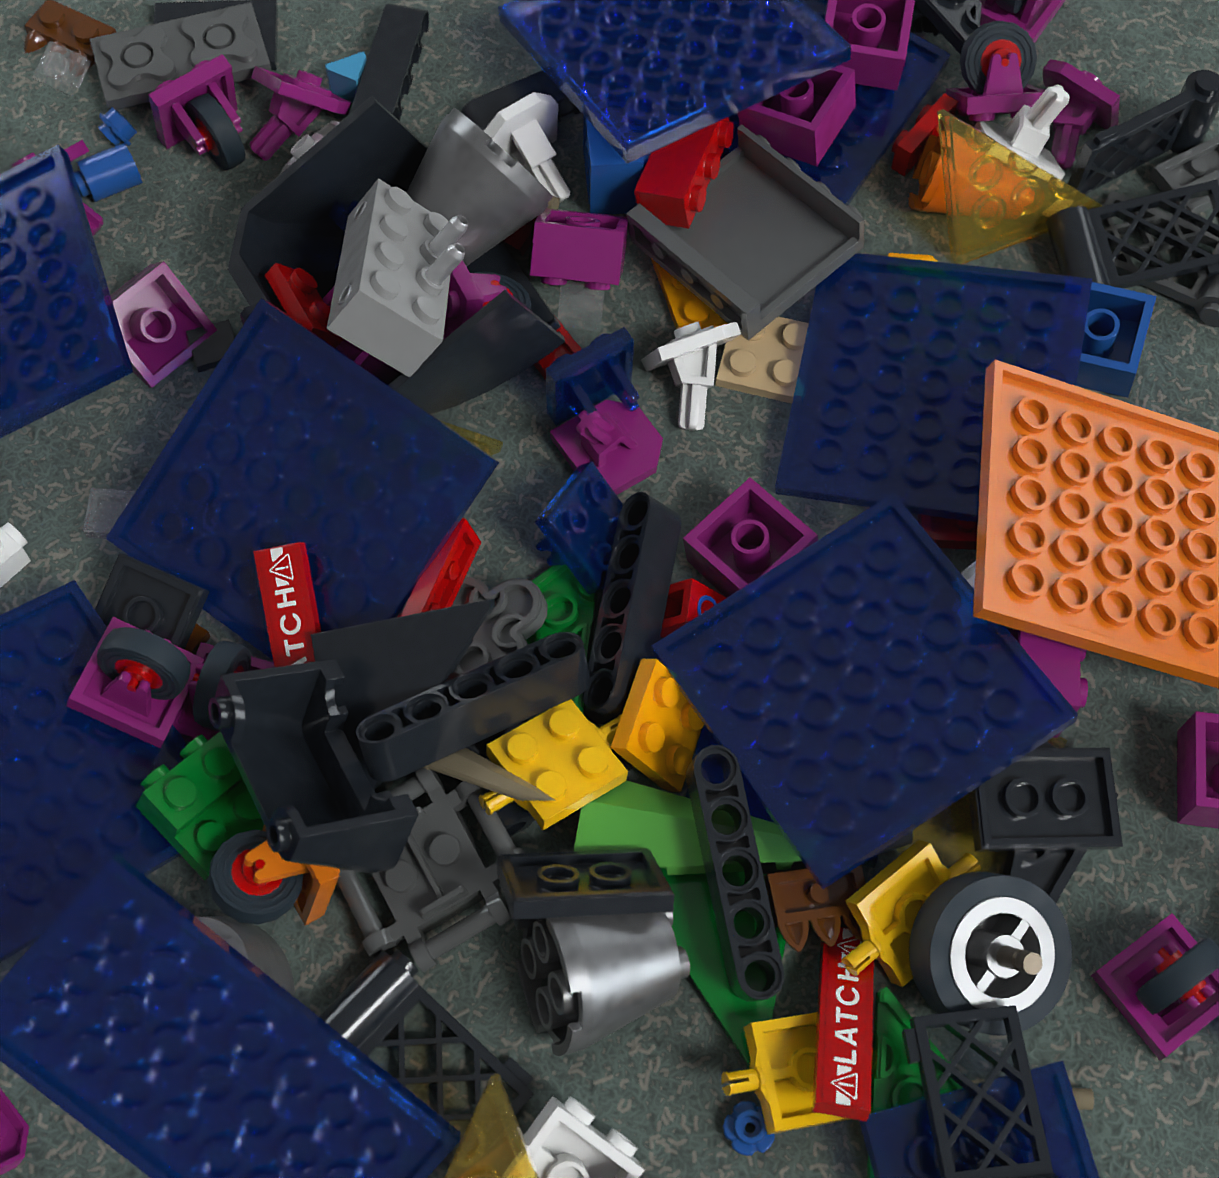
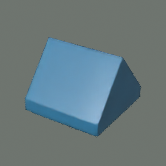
(345, 75)

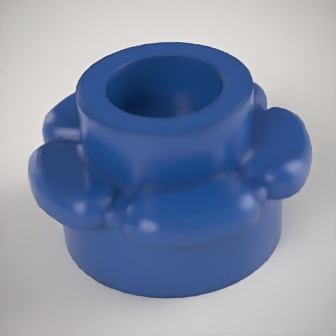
(116, 127)
(742, 1141)

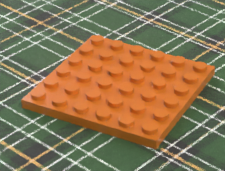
(1098, 524)

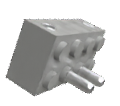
(395, 277)

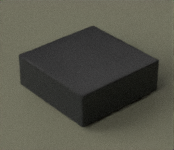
(211, 351)

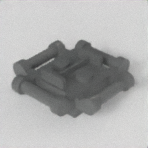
(435, 876)

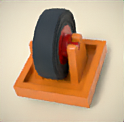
(260, 886)

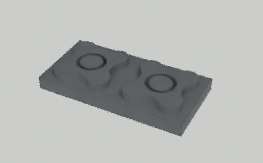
(144, 57)

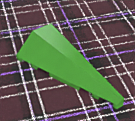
(665, 824)

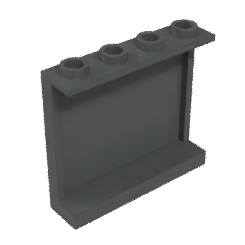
(759, 238)

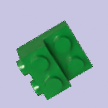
(199, 802)

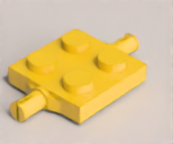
(560, 757)
(890, 904)
(781, 1072)

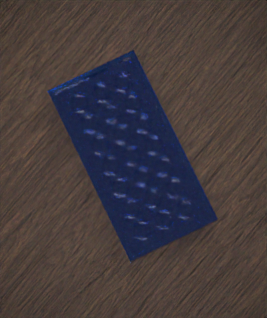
(196, 1053)

